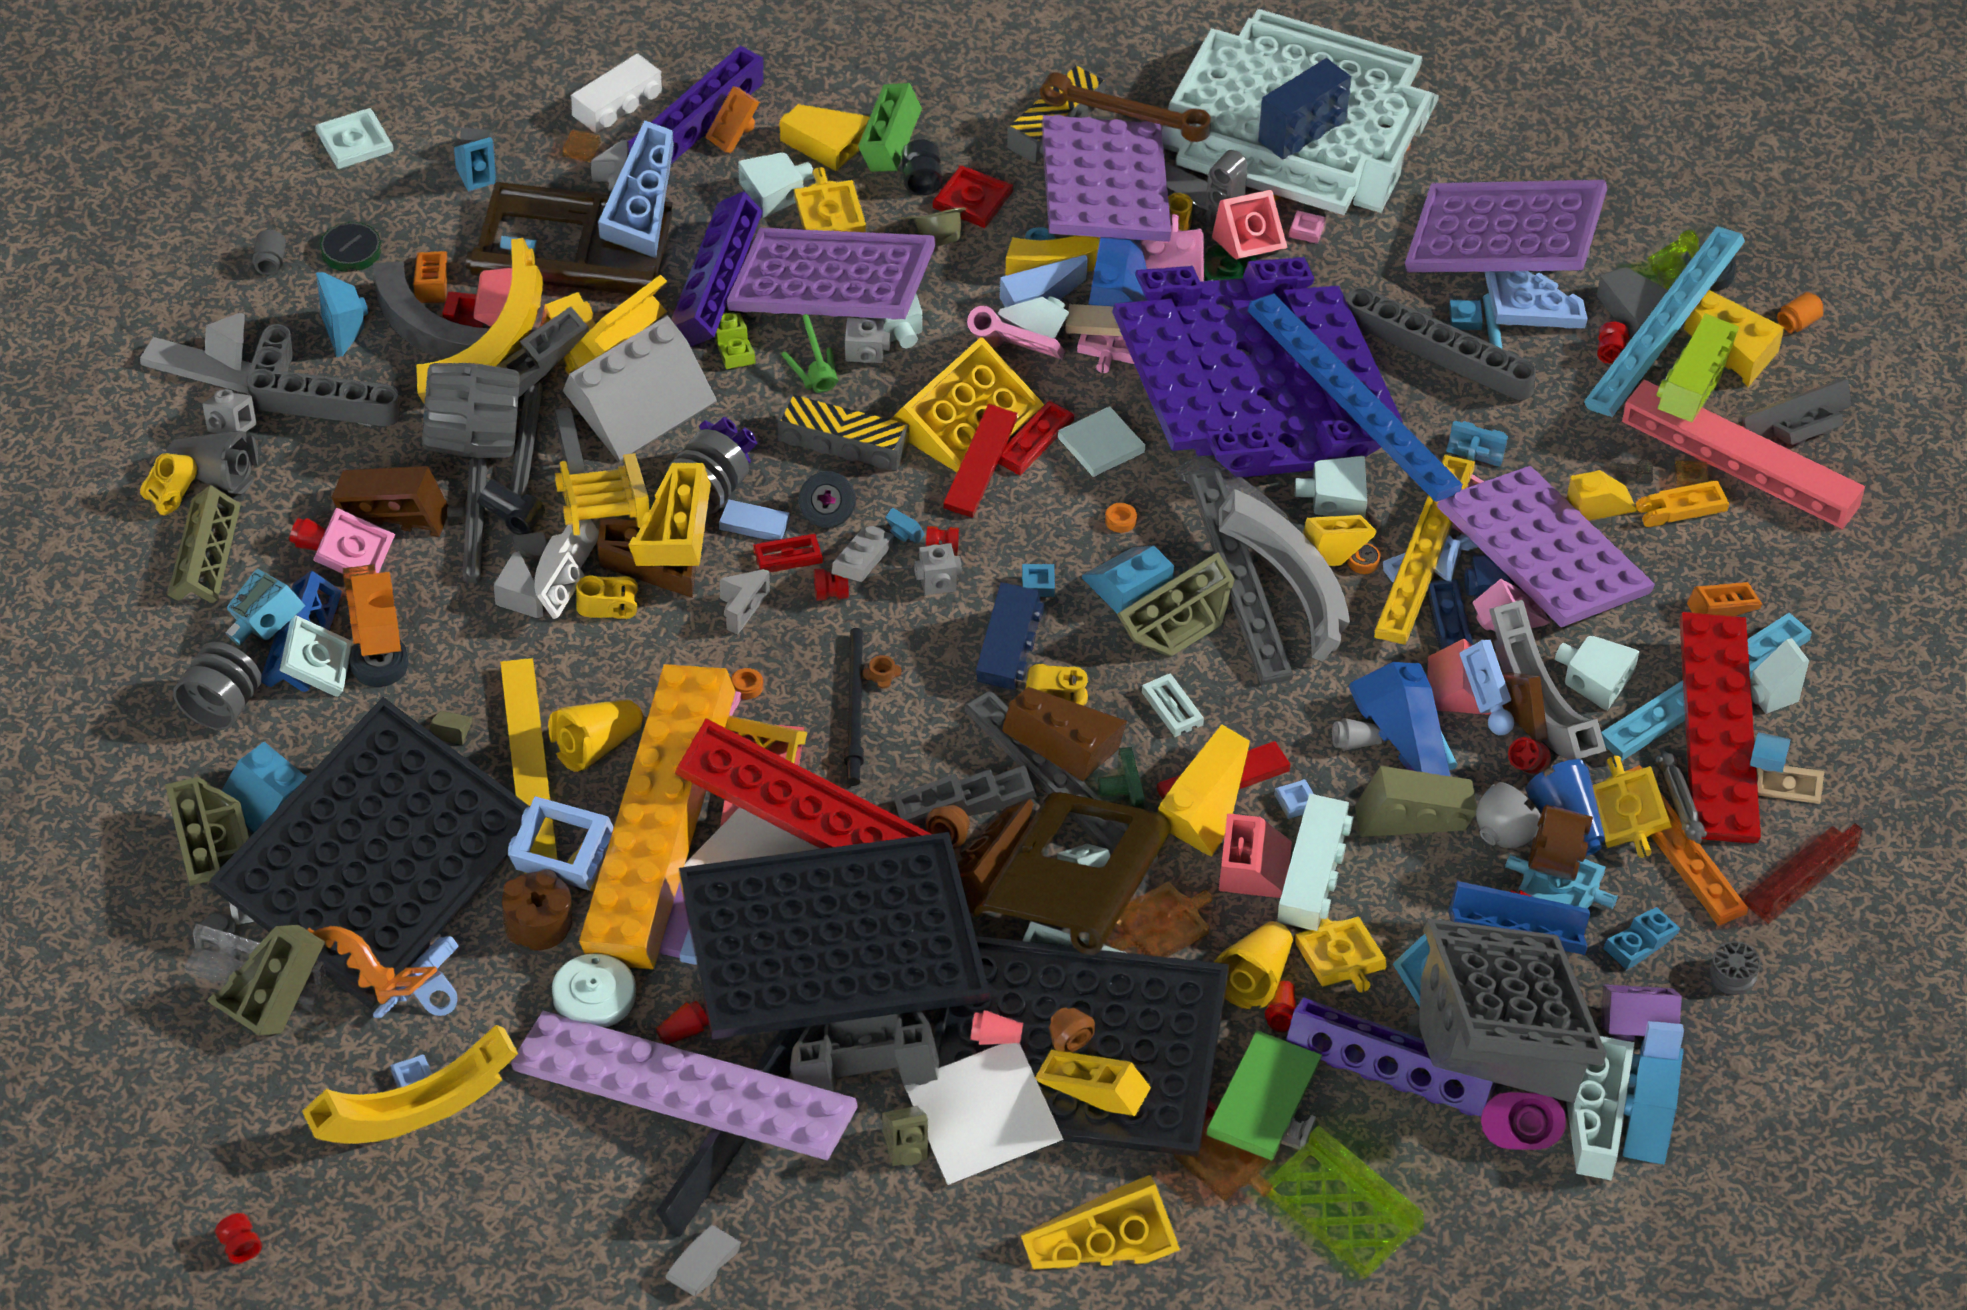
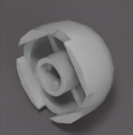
(1505, 817)

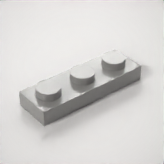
(863, 553)

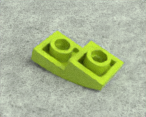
(733, 342)

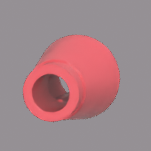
(995, 1029)

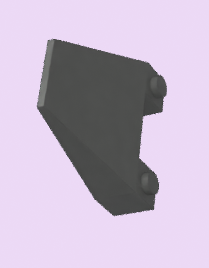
(865, 1047)

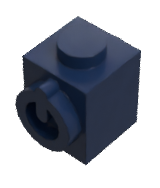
(1482, 576)

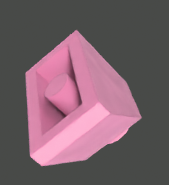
(1505, 593)

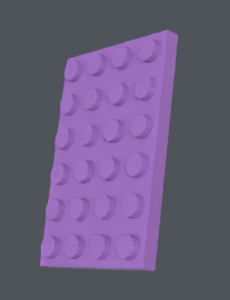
(1105, 178)
(1506, 226)
(831, 273)
(1546, 546)

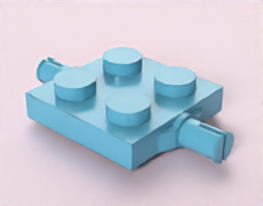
(1580, 893)

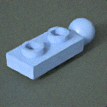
(1488, 685)

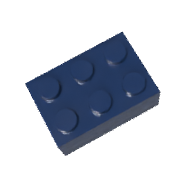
(1304, 108)

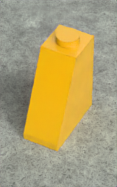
(823, 133)

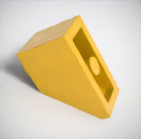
(1599, 495)
(1338, 536)

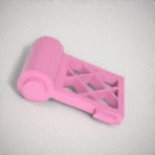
(986, 323)

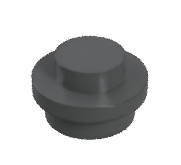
(220, 922)

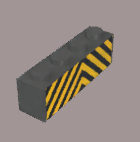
(1026, 131)
(843, 432)

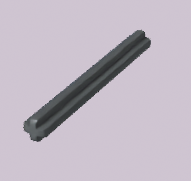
(526, 439)
(474, 521)

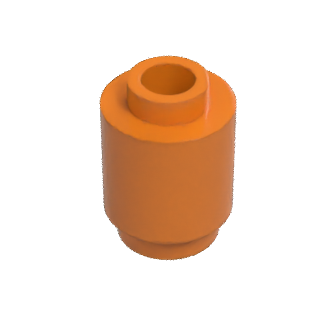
(1800, 312)

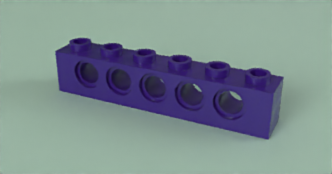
(698, 107)
(716, 268)
(1381, 1041)

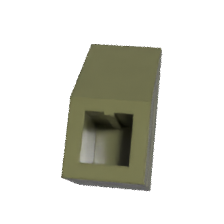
(906, 1135)

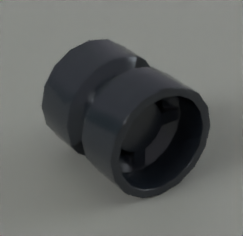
(921, 167)

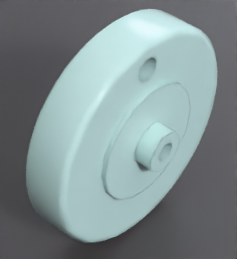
(594, 990)

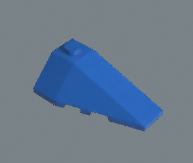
(1115, 272)
(1406, 713)

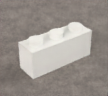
(616, 93)

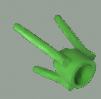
(820, 374)

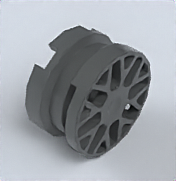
(1735, 957)

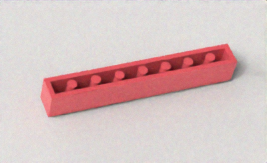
(1748, 457)

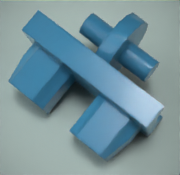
(1477, 443)

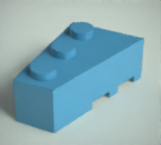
(1651, 1106)

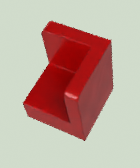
(460, 309)

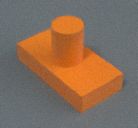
(733, 120)

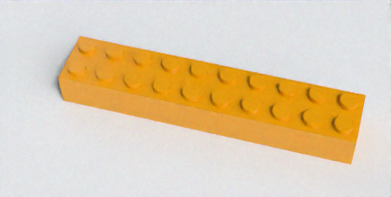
(654, 820)

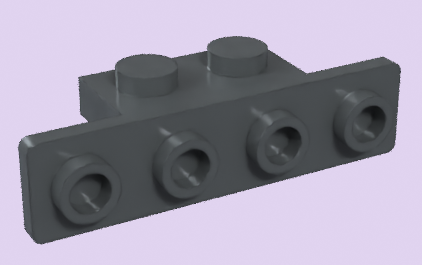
(1803, 414)

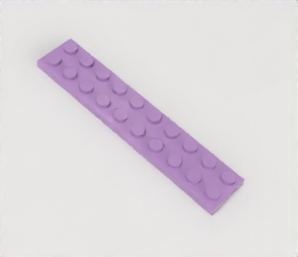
(685, 1085)

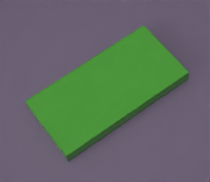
(1264, 1095)

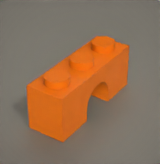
(373, 614)

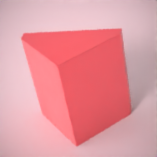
(1249, 225)
(492, 294)
(1449, 680)

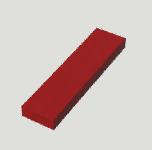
(980, 460)
(1260, 764)

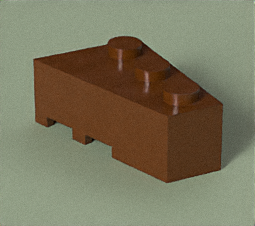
(394, 496)
(616, 556)
(1063, 731)

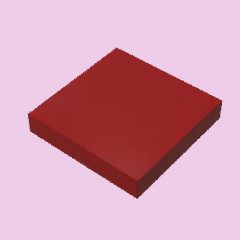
(975, 192)

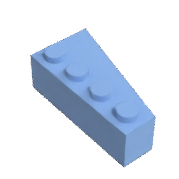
(638, 198)

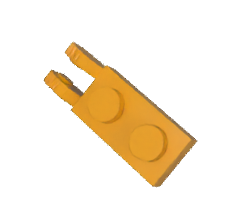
(1682, 503)

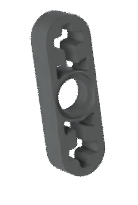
(569, 440)

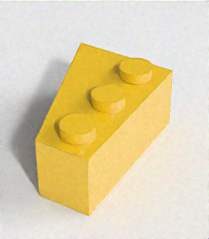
(676, 521)

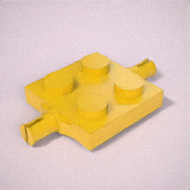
(829, 205)
(1630, 806)
(1341, 952)

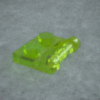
(1668, 262)

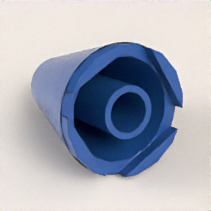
(1569, 789)

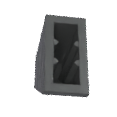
(1629, 297)

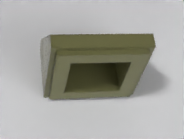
(451, 727)

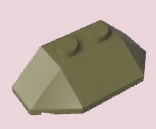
(1181, 608)
(206, 825)

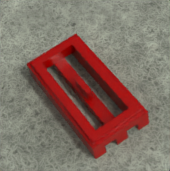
(788, 557)

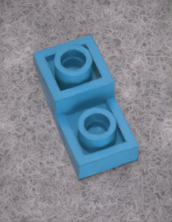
(1770, 752)
(1643, 938)

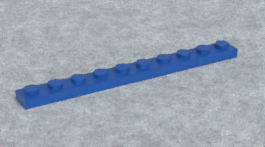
(1355, 398)

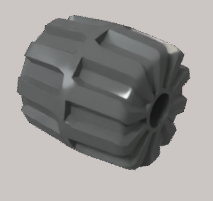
(470, 410)

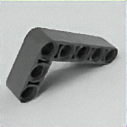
(1225, 181)
(313, 395)

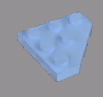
(1532, 301)

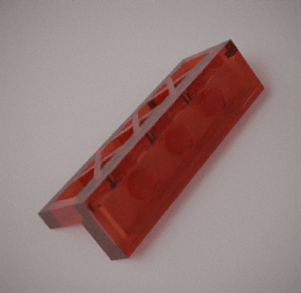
(1803, 872)

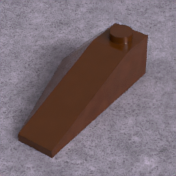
(988, 854)

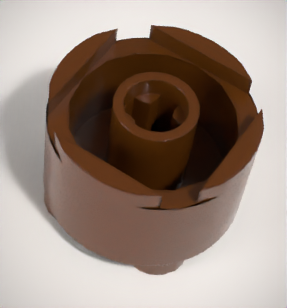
(1559, 842)
(537, 910)

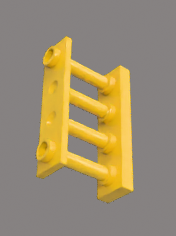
(603, 493)

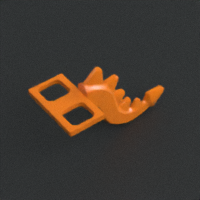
(371, 971)

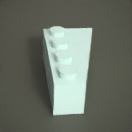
(1314, 862)
(1599, 1111)

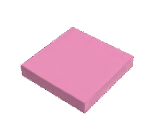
(352, 543)

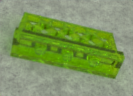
(1368, 1188)

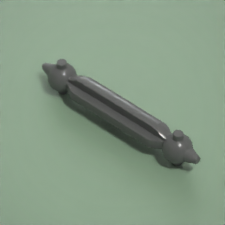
(1681, 797)

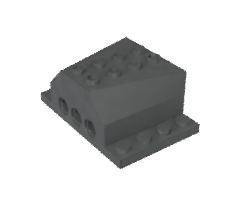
(1506, 1009)

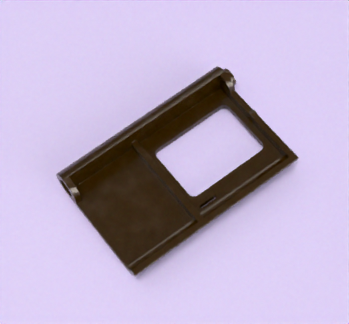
(597, 262)
(1071, 892)

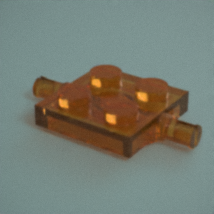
(1162, 921)
(1226, 1167)

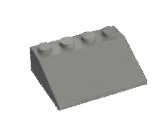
(640, 389)

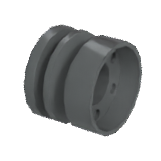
(723, 462)
(217, 685)

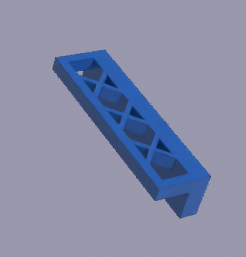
(306, 591)
(1520, 912)

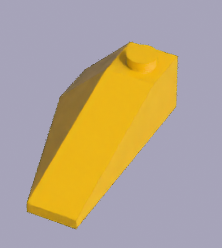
(1207, 791)
(1110, 1228)

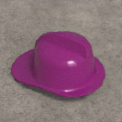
(1523, 1121)

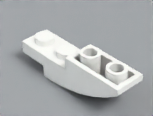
(561, 565)

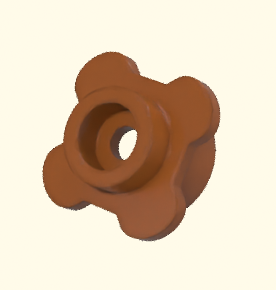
(882, 664)

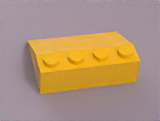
(953, 403)

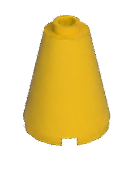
(592, 730)
(1256, 965)

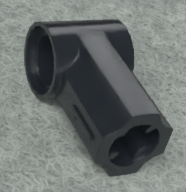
(518, 511)

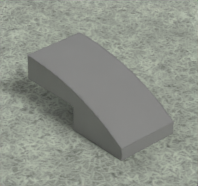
(702, 1259)

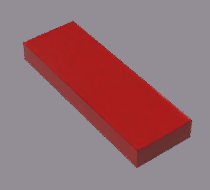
(1035, 437)

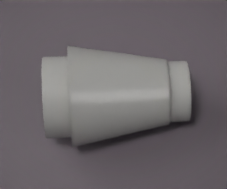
(1354, 734)

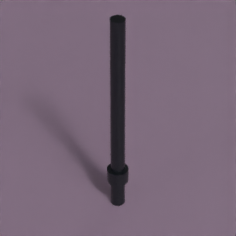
(854, 752)

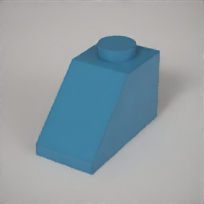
(476, 163)

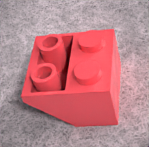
(1254, 857)

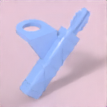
(1447, 560)
(433, 957)

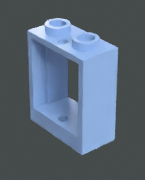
(590, 855)

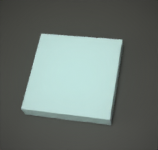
(354, 138)
(1101, 441)
(316, 656)

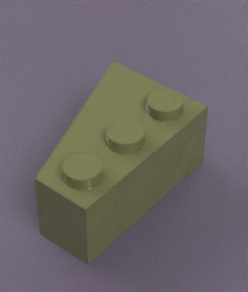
(1414, 803)
(271, 981)

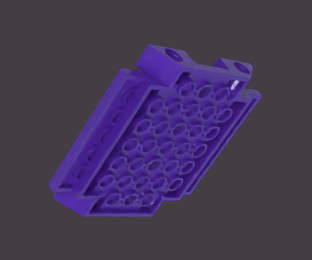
(1210, 388)

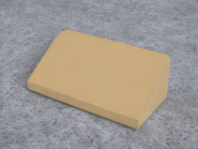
(1792, 784)

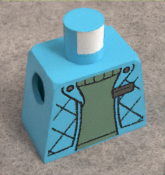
(262, 607)

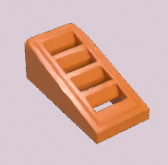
(431, 281)
(1703, 599)

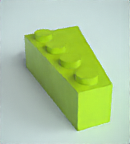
(1697, 369)

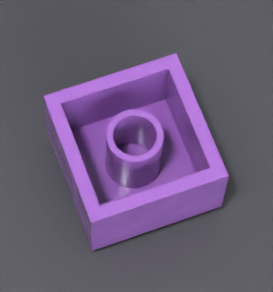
(1631, 1007)

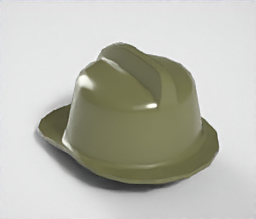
(943, 225)

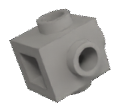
(866, 340)
(229, 412)
(937, 569)

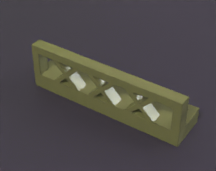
(197, 539)

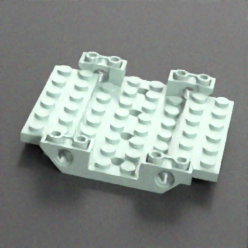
(1329, 170)

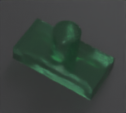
(1125, 783)

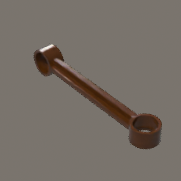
(1126, 107)

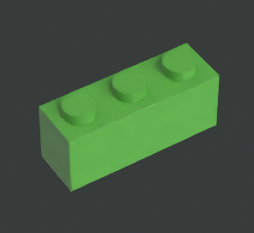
(890, 127)

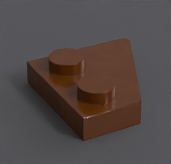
(1526, 703)

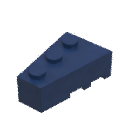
(1009, 636)

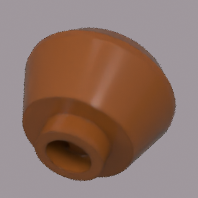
(951, 820)
(1071, 1029)

